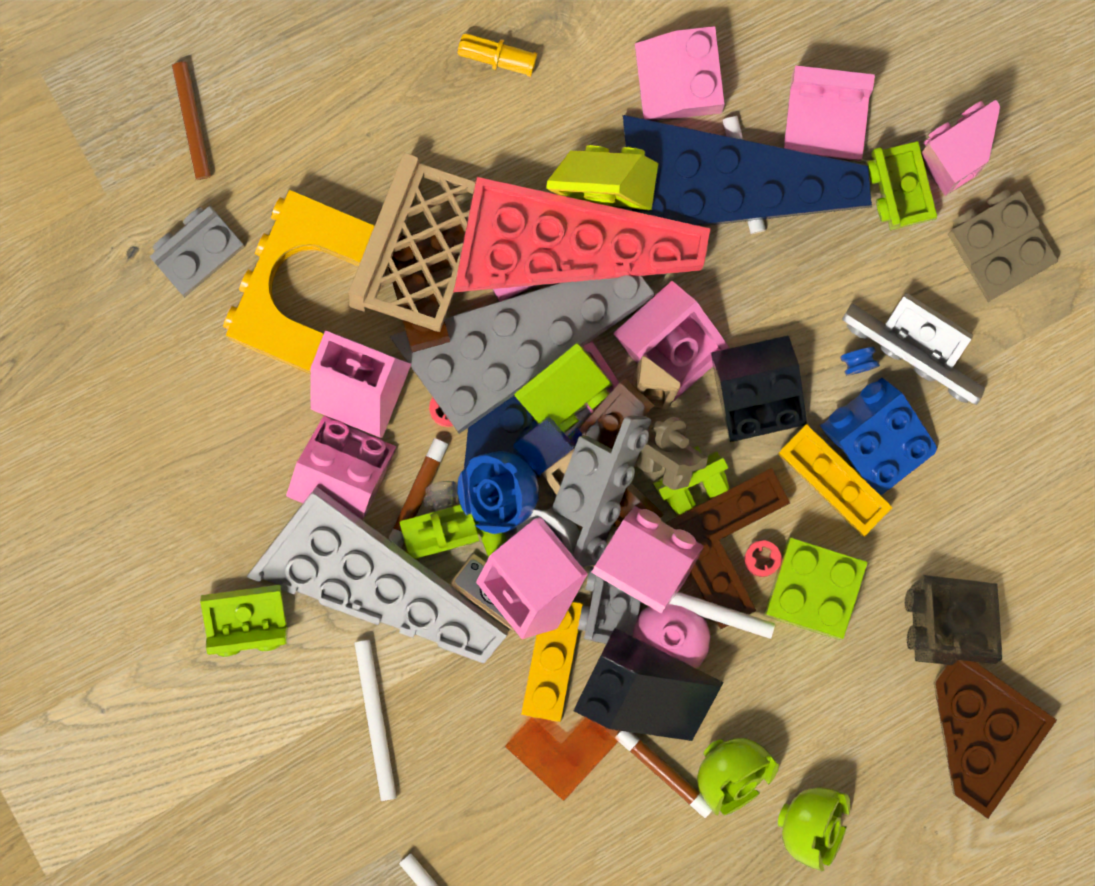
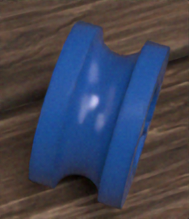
(860, 361)

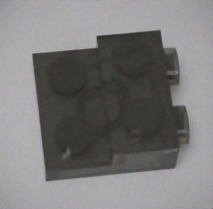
(954, 621)

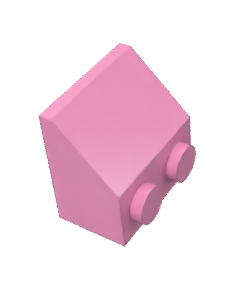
(680, 74)
(672, 335)
(648, 558)

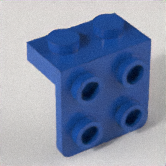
(880, 435)

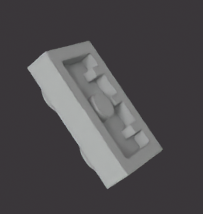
(196, 250)

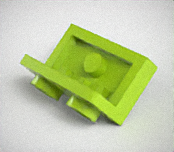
(902, 186)
(244, 620)

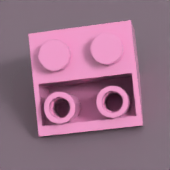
(961, 151)
(356, 383)
(342, 465)
(532, 579)

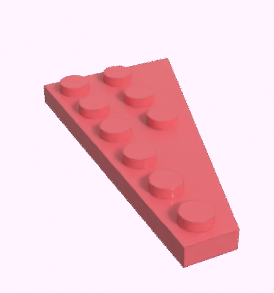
(546, 238)

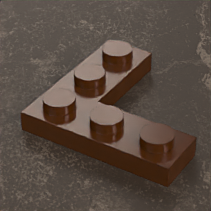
(419, 336)
(604, 427)
(719, 519)

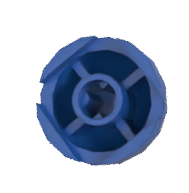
(498, 491)

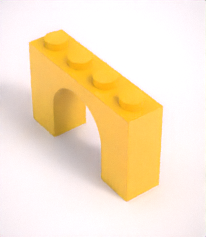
(298, 227)

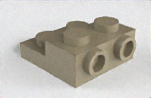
(1002, 244)

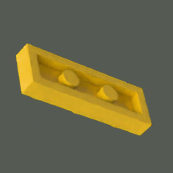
(835, 480)
(551, 668)

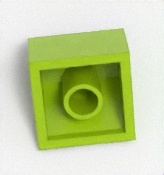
(565, 388)

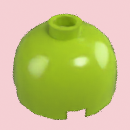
(733, 772)
(813, 826)

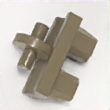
(670, 449)

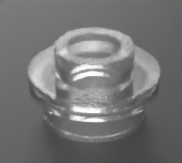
(441, 495)

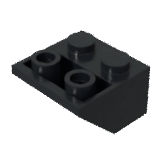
(759, 388)

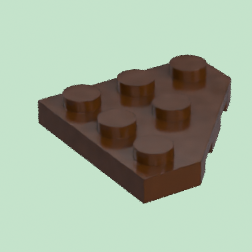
(986, 733)

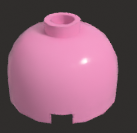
(675, 633)

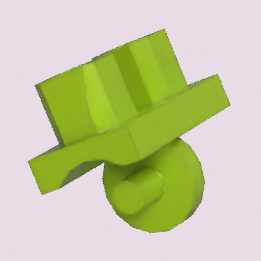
(712, 478)
(438, 532)

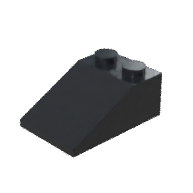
(646, 691)

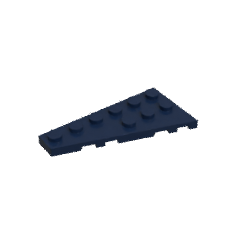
(734, 180)

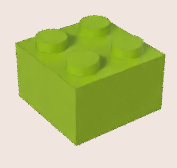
(815, 589)

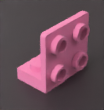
(828, 112)

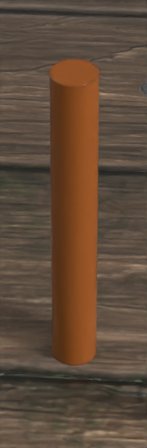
(191, 120)

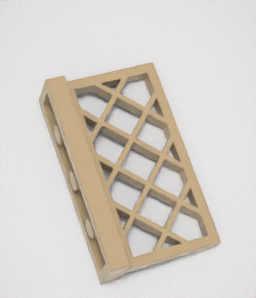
(385, 242)

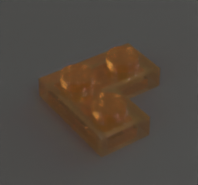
(564, 764)

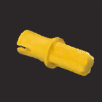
(497, 54)

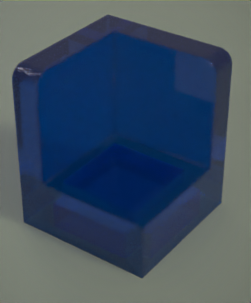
(545, 444)

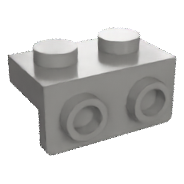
(608, 610)

